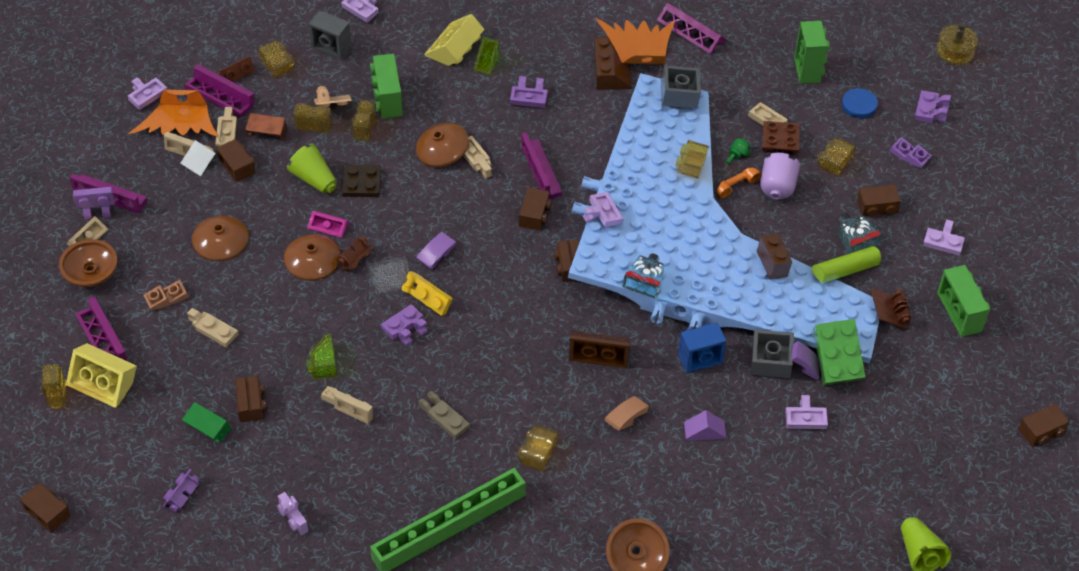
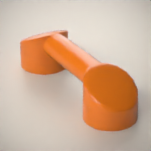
(750, 174)

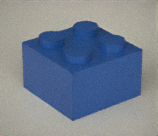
(701, 347)

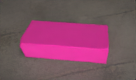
(328, 224)

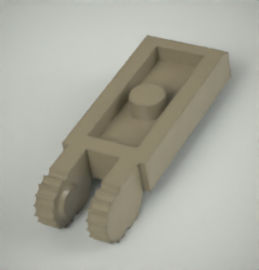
(444, 415)

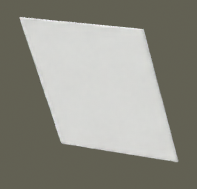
(197, 158)

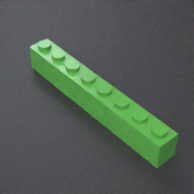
(448, 521)

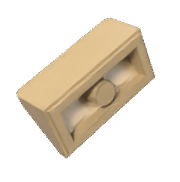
(92, 230)

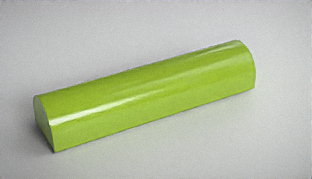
(847, 264)

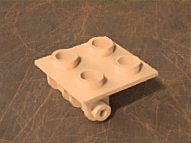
(324, 100)

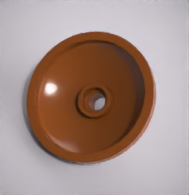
(442, 144)
(220, 238)
(87, 256)
(312, 257)
(647, 537)

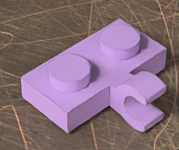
(361, 8)
(145, 93)
(604, 209)
(944, 240)
(806, 416)
(290, 508)

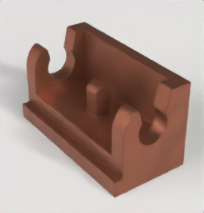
(266, 125)

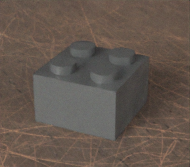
(330, 34)
(680, 87)
(772, 353)

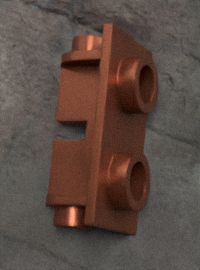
(238, 69)
(350, 259)

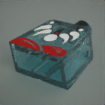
(857, 233)
(645, 275)

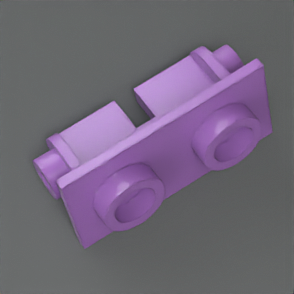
(175, 497)

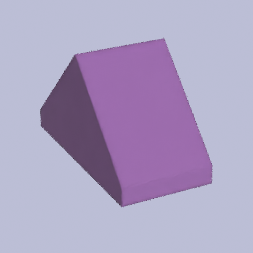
(705, 427)

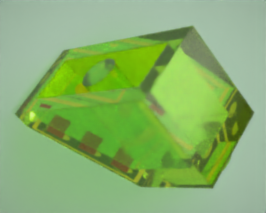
(322, 359)

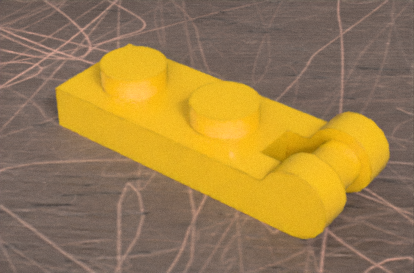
(427, 293)

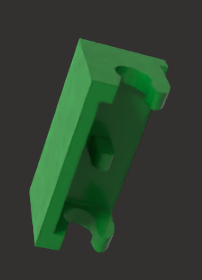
(206, 422)

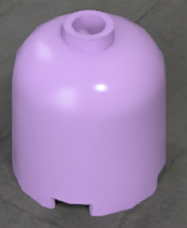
(779, 176)

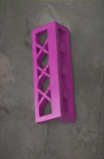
(696, 25)
(224, 88)
(540, 166)
(122, 198)
(104, 325)

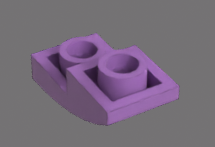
(914, 155)
(436, 249)
(807, 359)

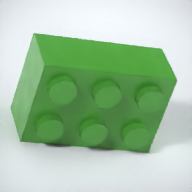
(811, 52)
(387, 86)
(963, 300)
(839, 352)

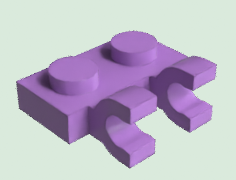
(529, 96)
(927, 105)
(94, 197)
(400, 324)

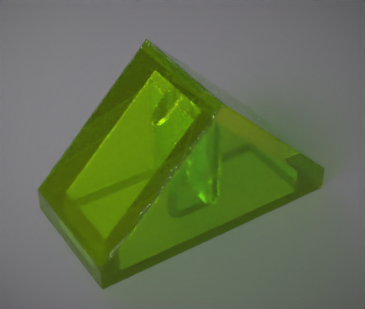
(487, 56)

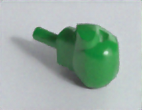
(739, 148)

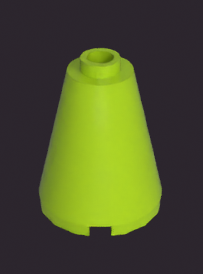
(312, 169)
(924, 547)

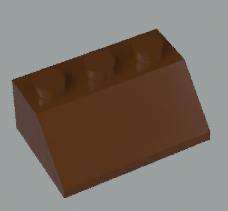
(609, 69)
(599, 349)

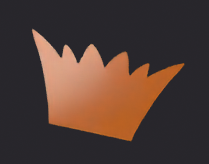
(639, 45)
(179, 114)

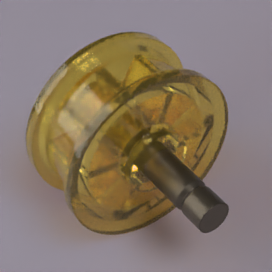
(957, 43)

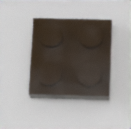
(361, 181)

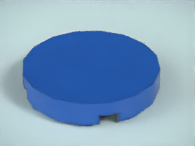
(859, 103)

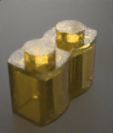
(276, 58)
(312, 118)
(364, 120)
(836, 155)
(692, 159)
(53, 386)
(538, 447)

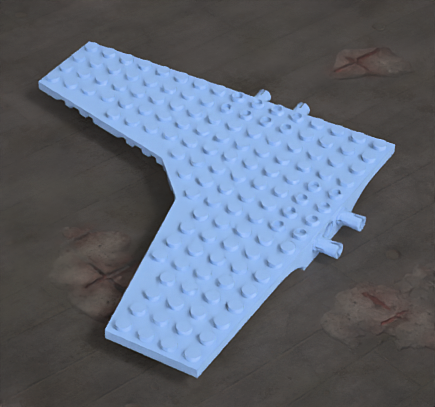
(708, 262)

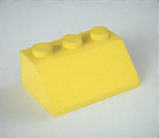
(455, 40)
(100, 374)

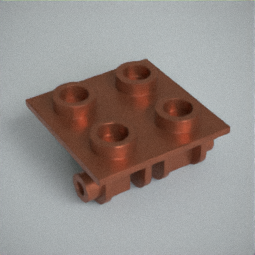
(780, 137)
(892, 308)

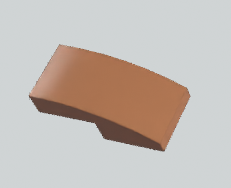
(161, 298)
(625, 413)

